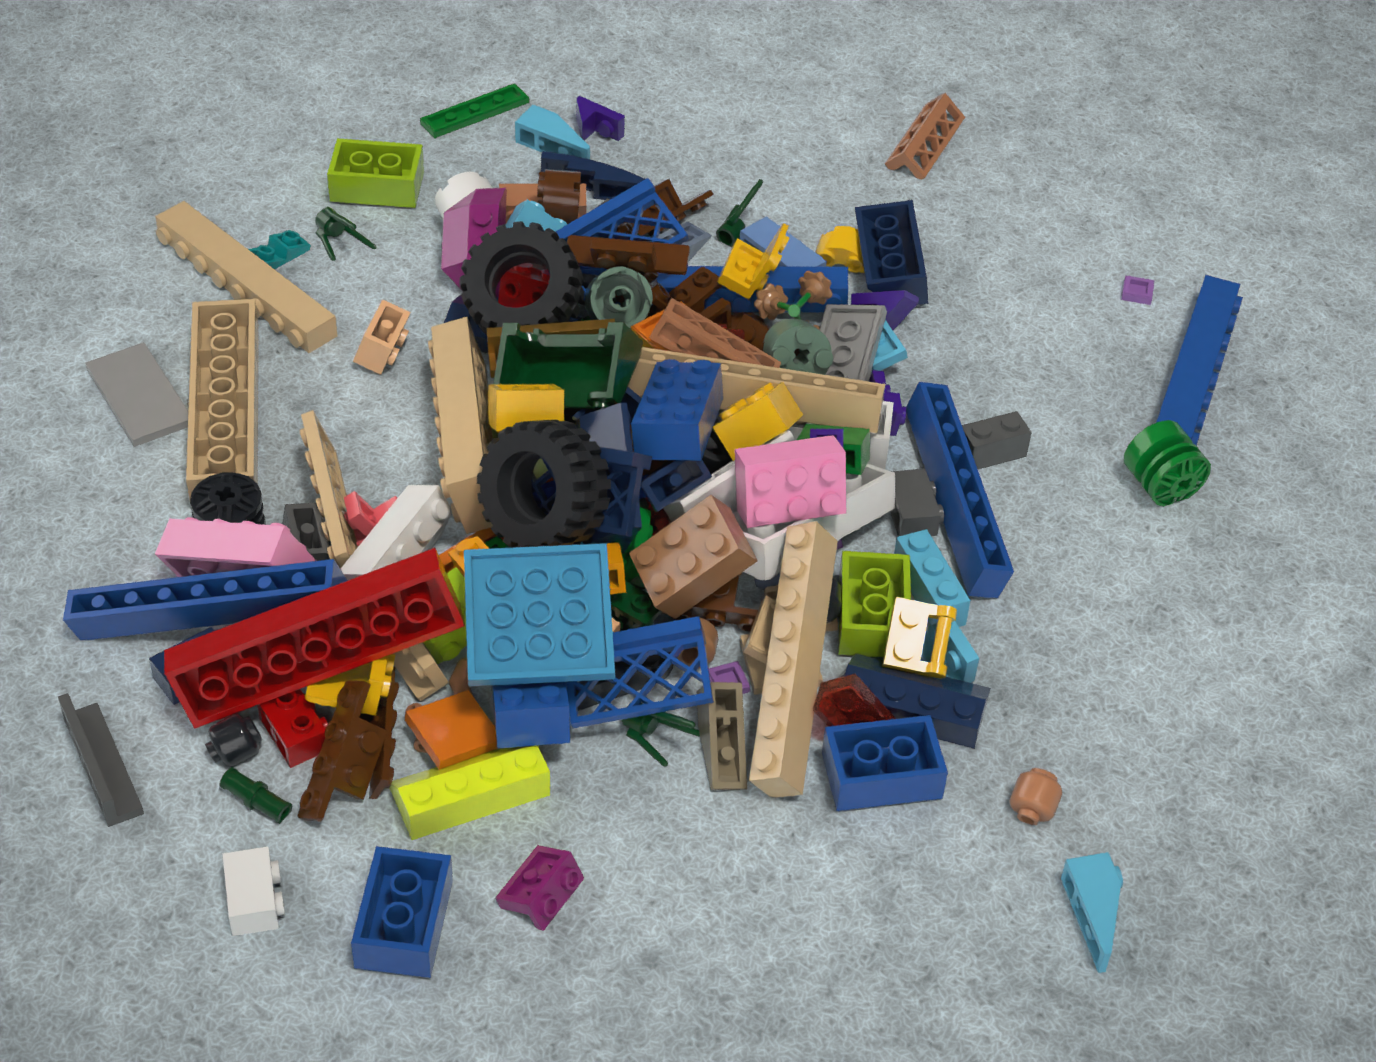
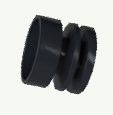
(228, 498)

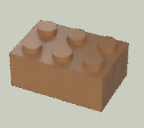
(693, 557)

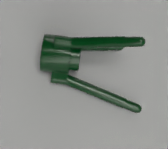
(333, 225)
(731, 228)
(648, 724)

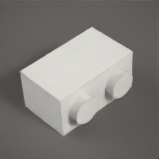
(251, 892)

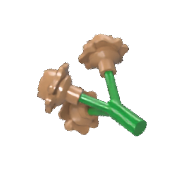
(772, 301)

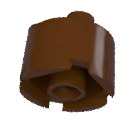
(560, 193)

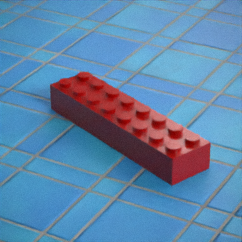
(313, 638)

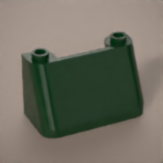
(586, 366)

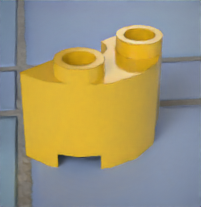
(842, 247)

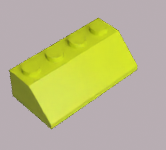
(470, 789)

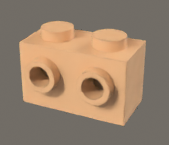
(382, 336)

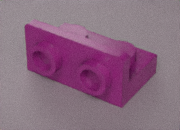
(541, 885)

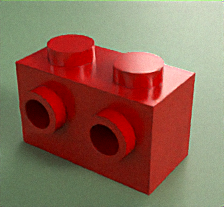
(522, 285)
(294, 726)

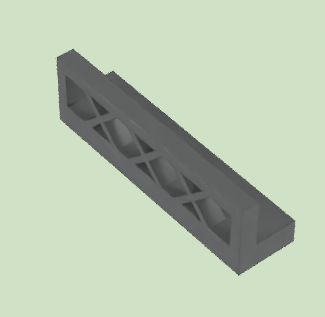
(101, 761)

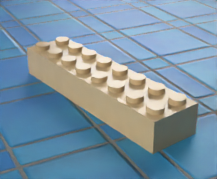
(223, 390)
(462, 417)

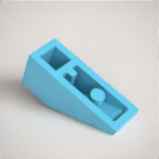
(549, 132)
(1094, 894)

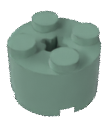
(623, 282)
(791, 334)

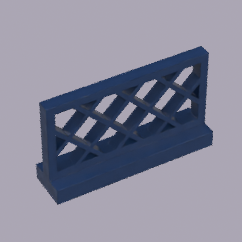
(619, 462)

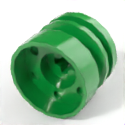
(1167, 463)

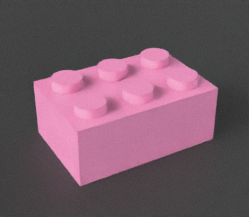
(790, 481)

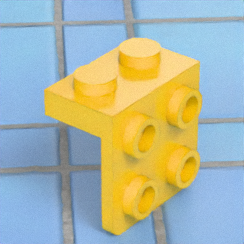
(747, 266)
(327, 690)

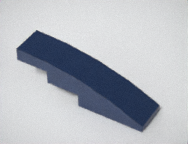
(599, 177)

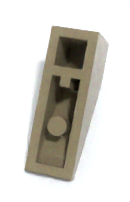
(724, 736)

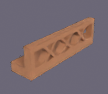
(925, 129)
(689, 336)

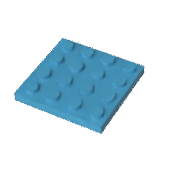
(538, 615)

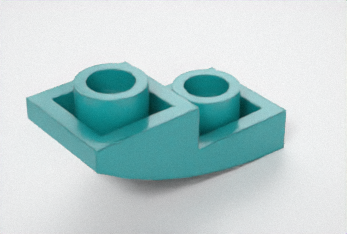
(281, 248)

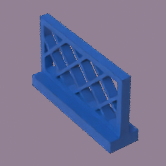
(624, 209)
(640, 644)

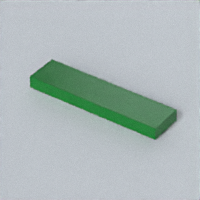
(474, 110)

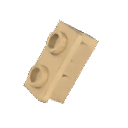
(419, 671)

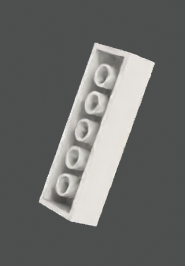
(866, 500)

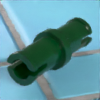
(255, 795)

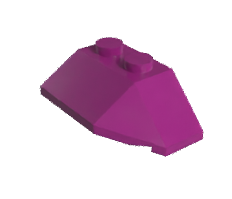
(466, 223)

